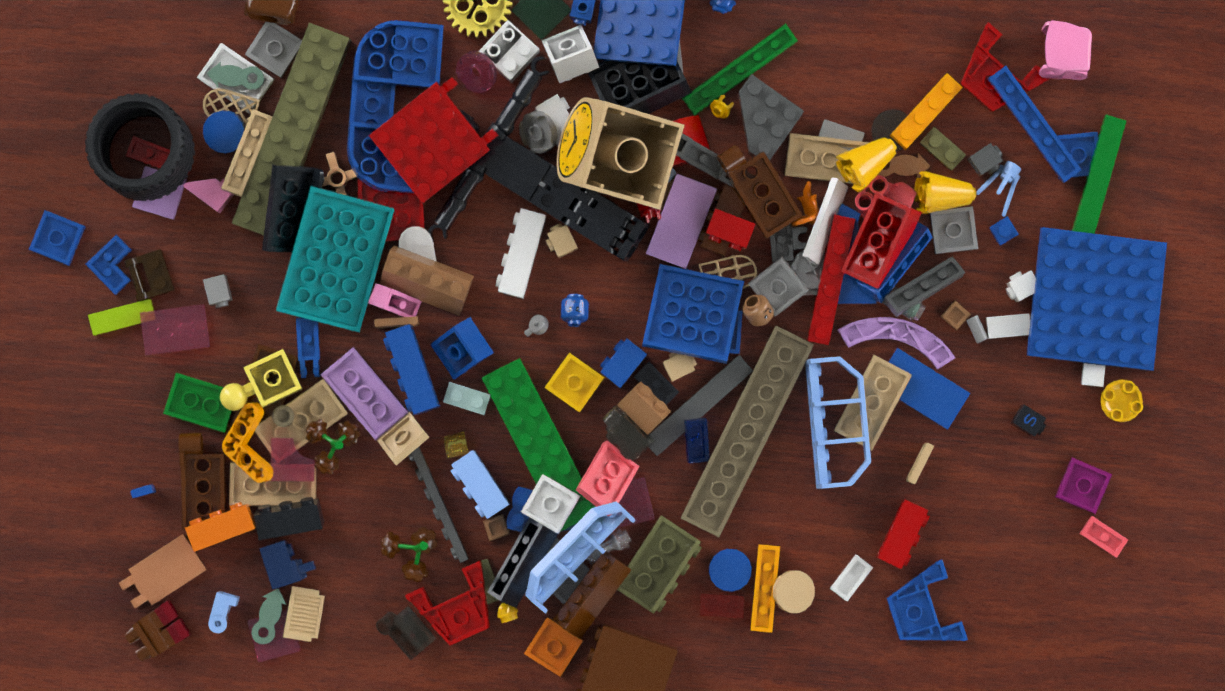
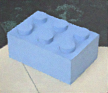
(479, 485)

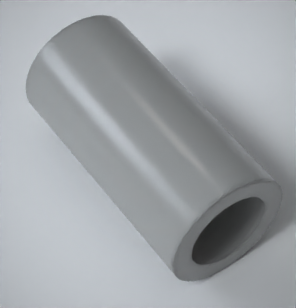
(977, 329)

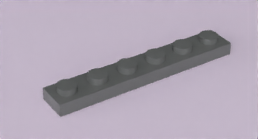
(440, 512)

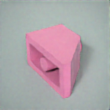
(210, 193)
(394, 301)

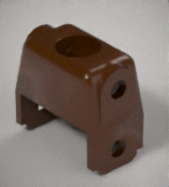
(272, 11)

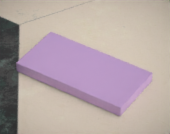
(681, 220)
(364, 393)

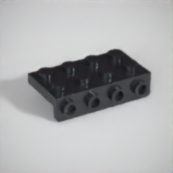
(286, 204)

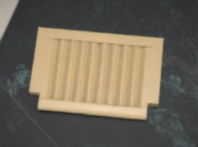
(303, 614)

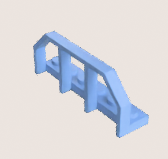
(817, 413)
(573, 551)

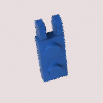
(308, 345)

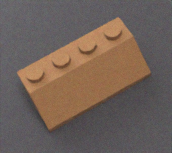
(426, 280)

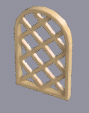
(230, 93)

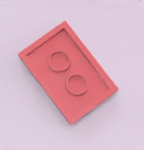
(607, 476)

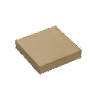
(402, 438)

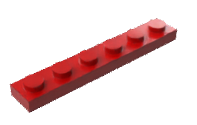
(830, 279)

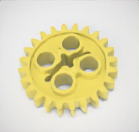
(495, 14)

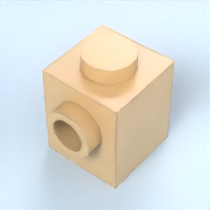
(561, 240)
(679, 365)

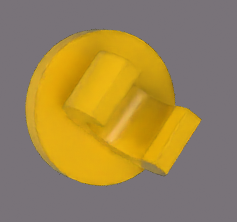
(720, 109)

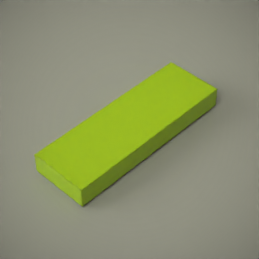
(118, 317)

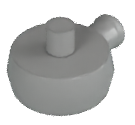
(537, 325)

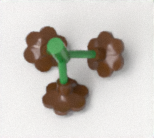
(423, 542)

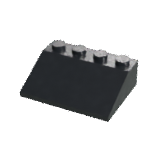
(639, 84)

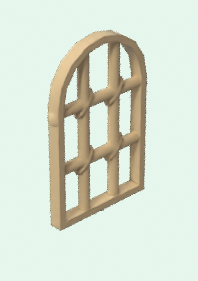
(734, 266)

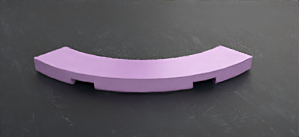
(900, 331)

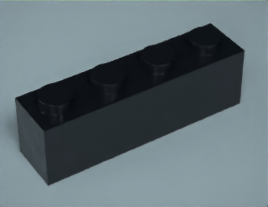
(525, 554)

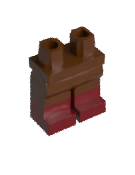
(152, 635)

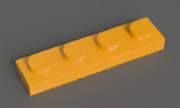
(926, 111)
(765, 578)

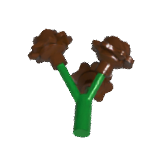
(317, 432)

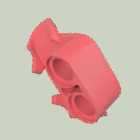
(899, 191)

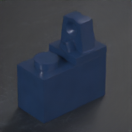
(281, 567)

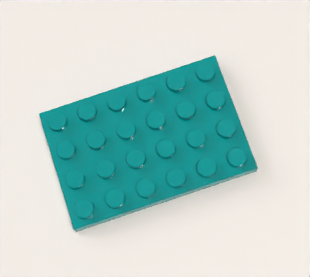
(335, 259)

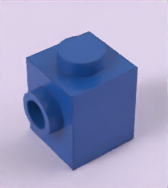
(582, 11)

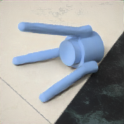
(1009, 174)

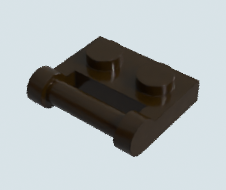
(156, 273)

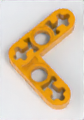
(241, 446)

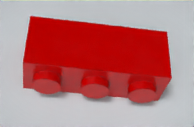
(903, 534)

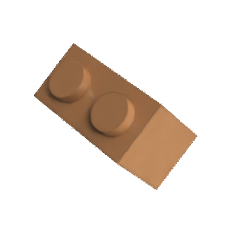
(644, 407)

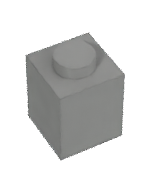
(218, 291)

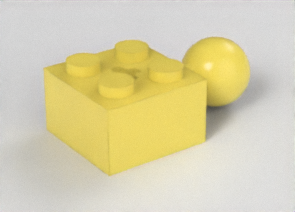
(235, 395)

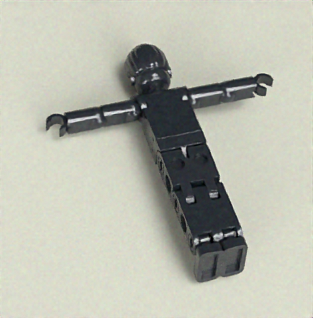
(523, 172)

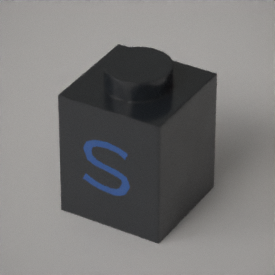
(1029, 421)

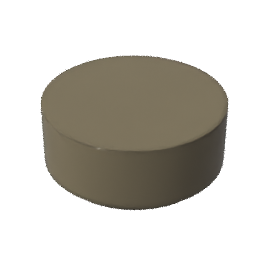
(283, 416)

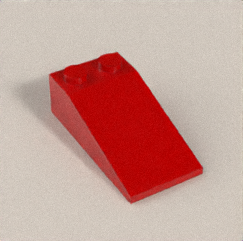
(880, 239)

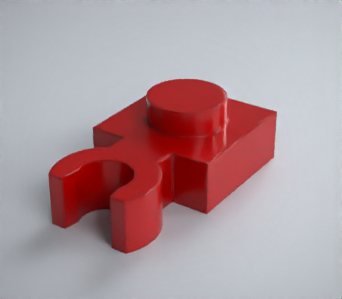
(648, 212)

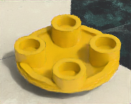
(1121, 400)

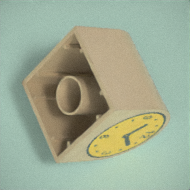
(618, 151)

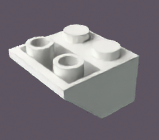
(510, 51)

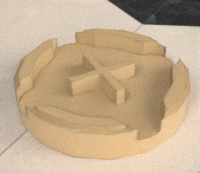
(793, 591)

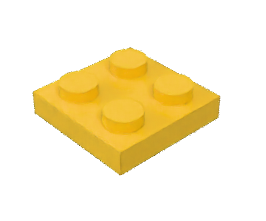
(574, 382)

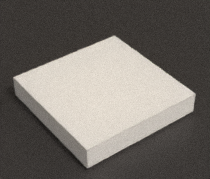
(550, 503)

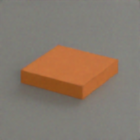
(553, 647)

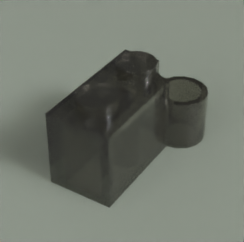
(626, 434)
(406, 631)

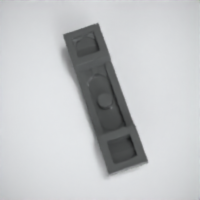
(701, 158)

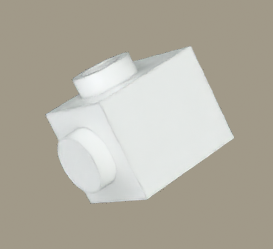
(1021, 286)

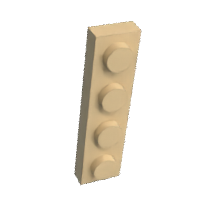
(246, 153)

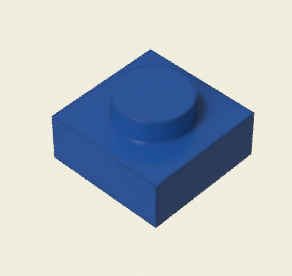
(1003, 231)

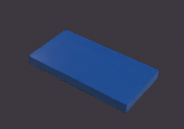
(929, 391)

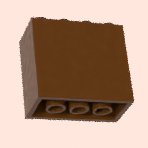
(627, 662)

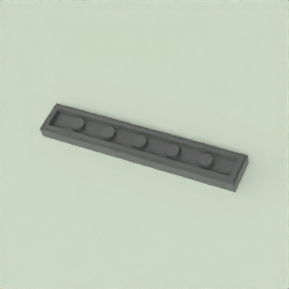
(699, 403)

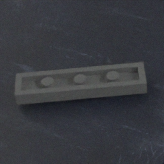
(924, 286)

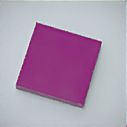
(1083, 485)

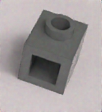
(986, 160)

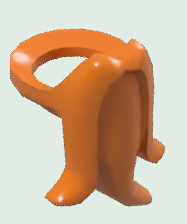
(809, 205)

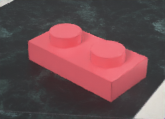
(1103, 536)

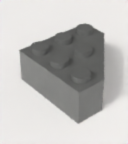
(766, 117)

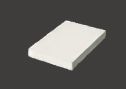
(229, 57)

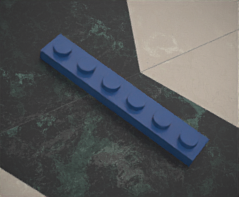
(1034, 124)

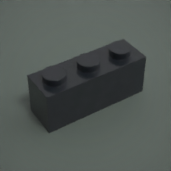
(288, 518)

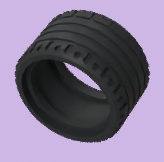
(109, 121)

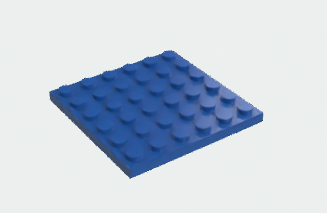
(1096, 299)

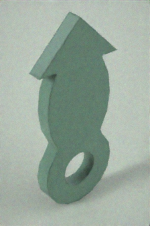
(235, 76)
(268, 616)

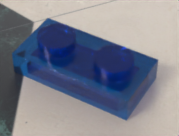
(697, 440)

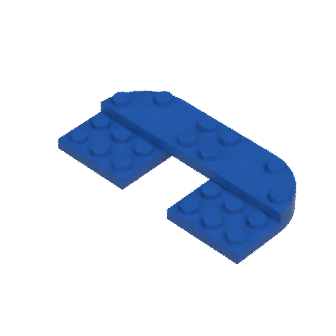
(386, 57)

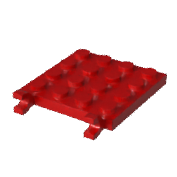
(431, 141)

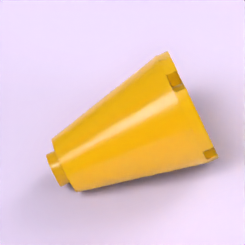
(865, 162)
(941, 192)

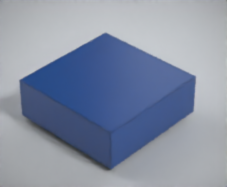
(142, 491)

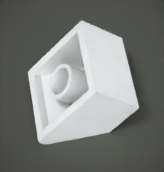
(570, 54)

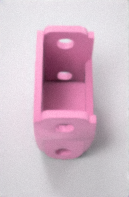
(1066, 51)

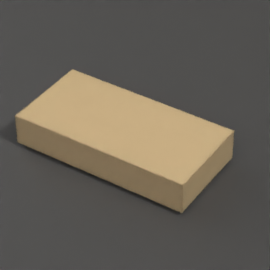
(919, 463)

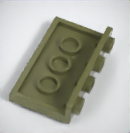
(659, 564)

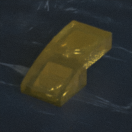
(456, 444)

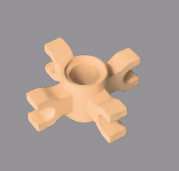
(334, 168)

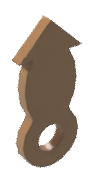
(905, 166)

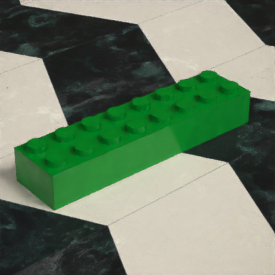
(534, 431)

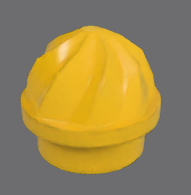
(507, 613)

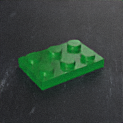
(197, 403)

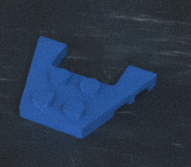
(915, 613)

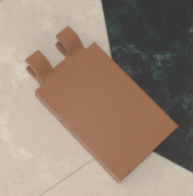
(164, 571)

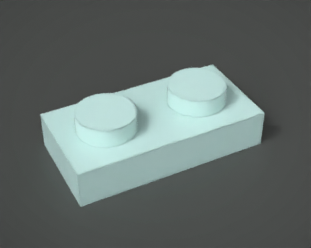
(466, 398)

